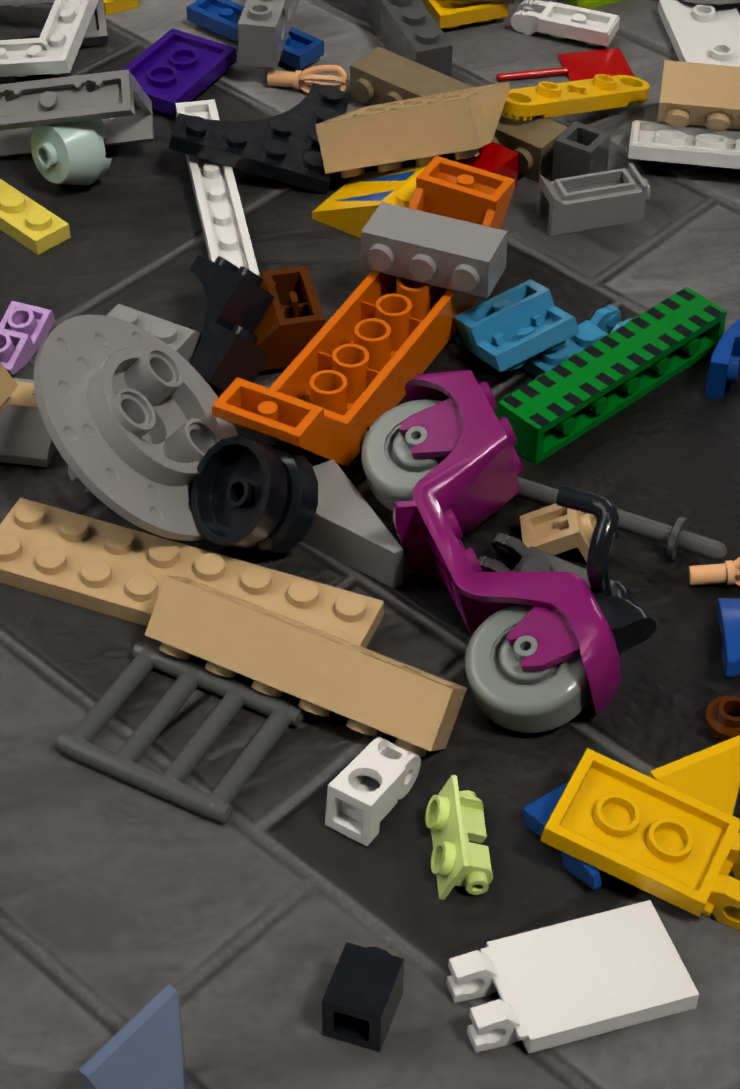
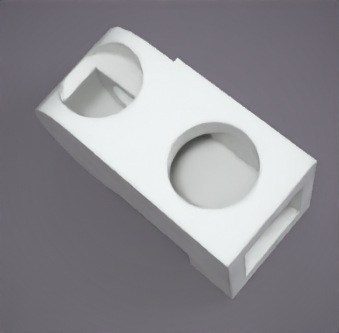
(370, 789)

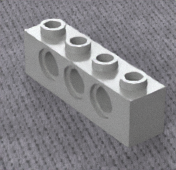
(264, 31)

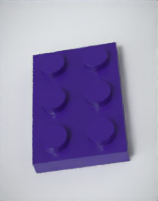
(179, 68)

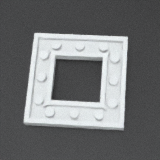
(57, 45)

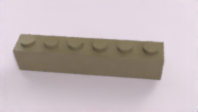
(391, 77)

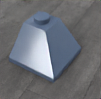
(144, 1052)

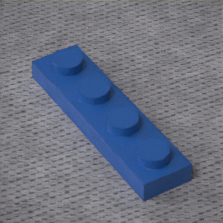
(223, 19)

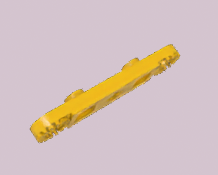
(575, 97)

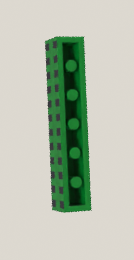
(612, 373)

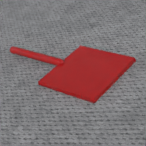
(579, 66)

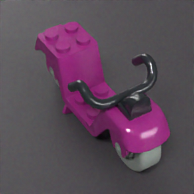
(536, 637)

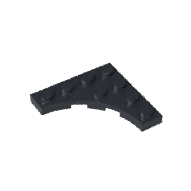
(272, 147)

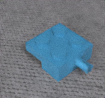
(515, 326)

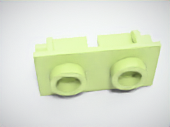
(454, 822)

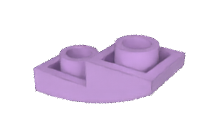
(22, 334)

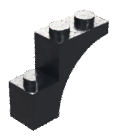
(232, 314)

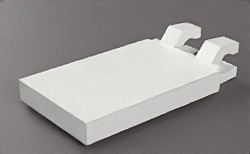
(573, 980)

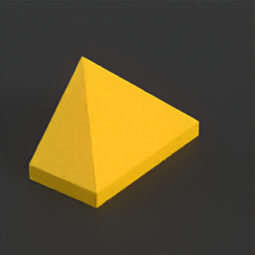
(707, 774)

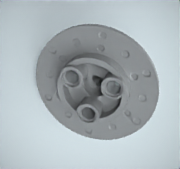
(128, 419)

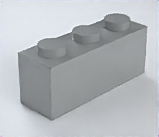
(434, 249)

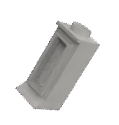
(593, 200)

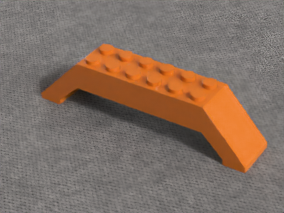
(373, 341)

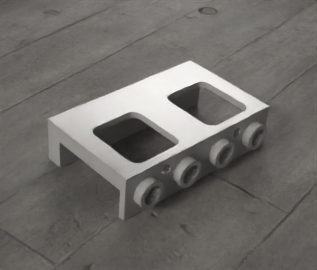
(75, 100)

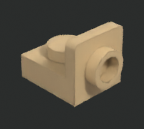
(558, 529)

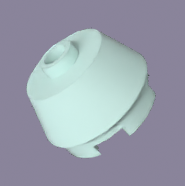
(71, 152)

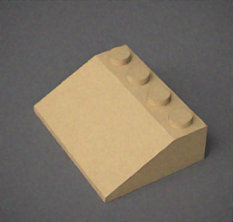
(412, 130)

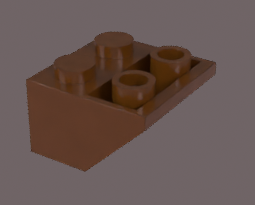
(291, 317)

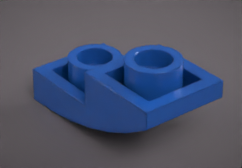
(724, 363)

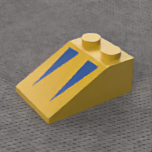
(359, 198)

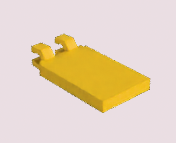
(650, 837)

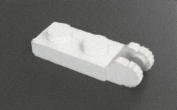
(565, 21)

